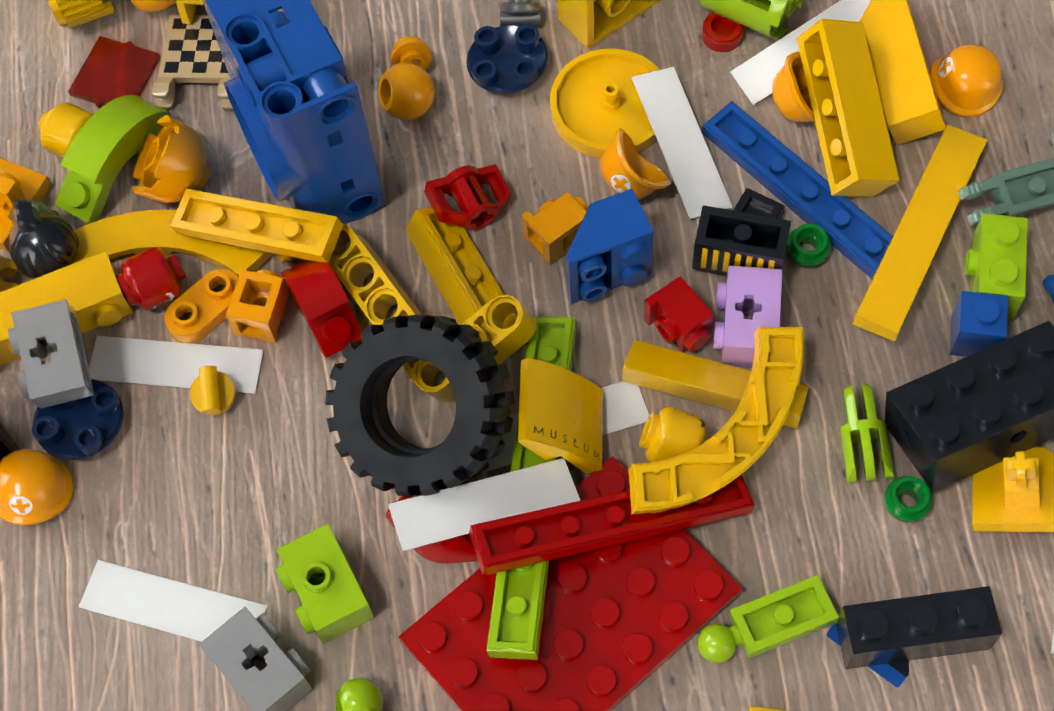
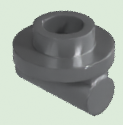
(520, 13)

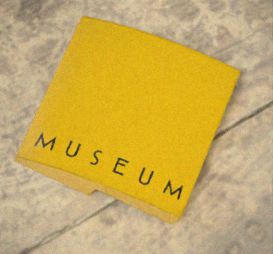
(560, 415)

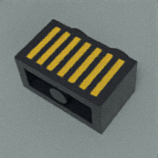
(738, 240)

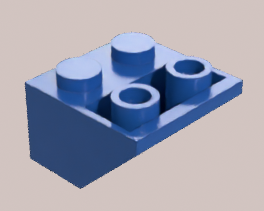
(609, 248)

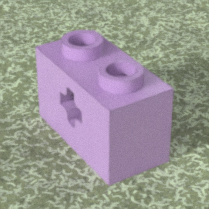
(750, 293)

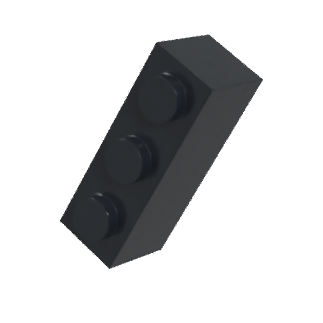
(918, 627)

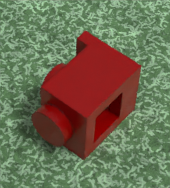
(679, 316)

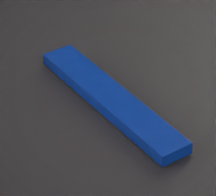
(798, 186)

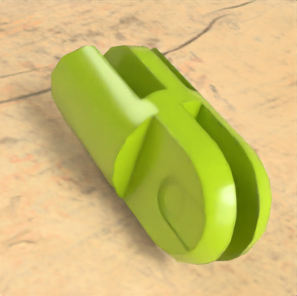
(864, 432)

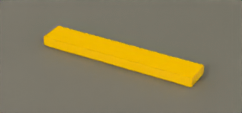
(919, 233)

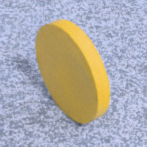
(598, 97)

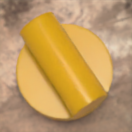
(212, 391)

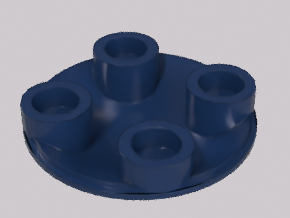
(507, 58)
(81, 425)

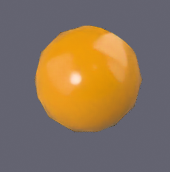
(406, 91)

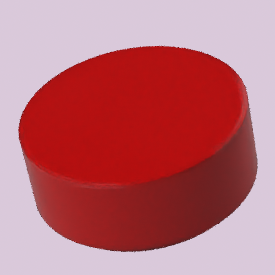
(721, 33)

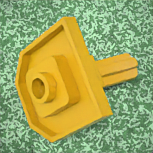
(1015, 494)

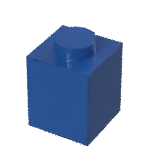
(977, 322)

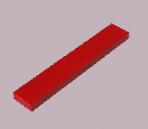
(592, 526)

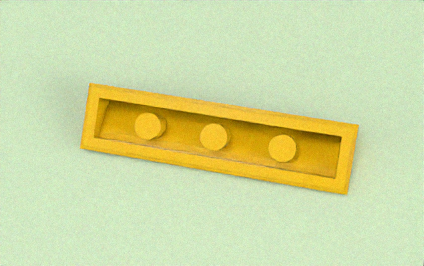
(454, 265)
(696, 378)

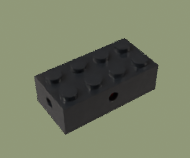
(977, 408)

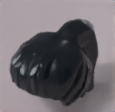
(40, 238)

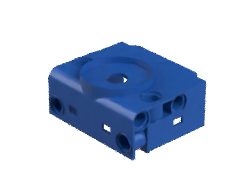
(297, 107)

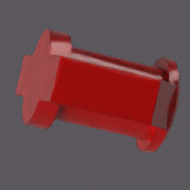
(469, 195)

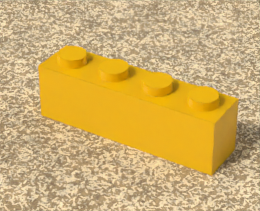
(901, 71)
(847, 108)
(86, 285)

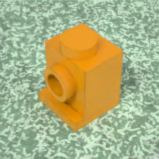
(554, 226)
(245, 311)

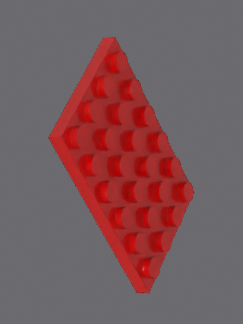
(603, 628)

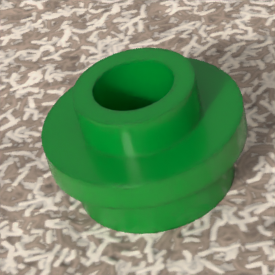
(812, 235)
(908, 486)

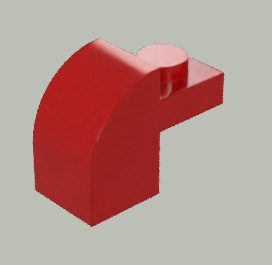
(322, 305)

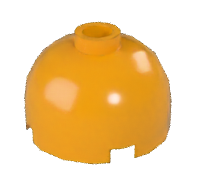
(171, 162)

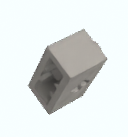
(68, 373)
(243, 641)

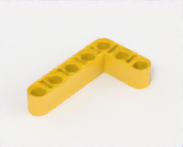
(385, 292)

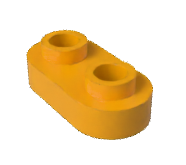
(207, 306)

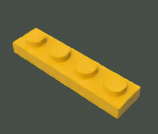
(257, 225)

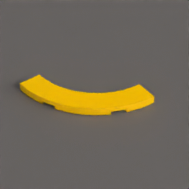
(151, 228)
(739, 442)

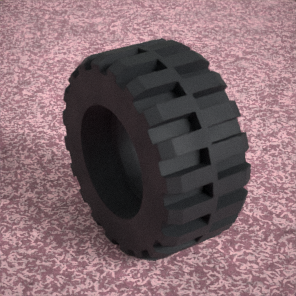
(363, 414)

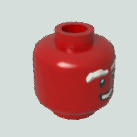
(151, 278)

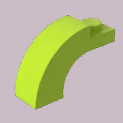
(102, 150)

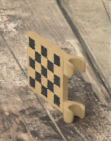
(190, 57)

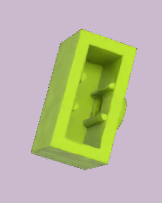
(999, 259)
(324, 585)

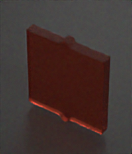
(113, 71)

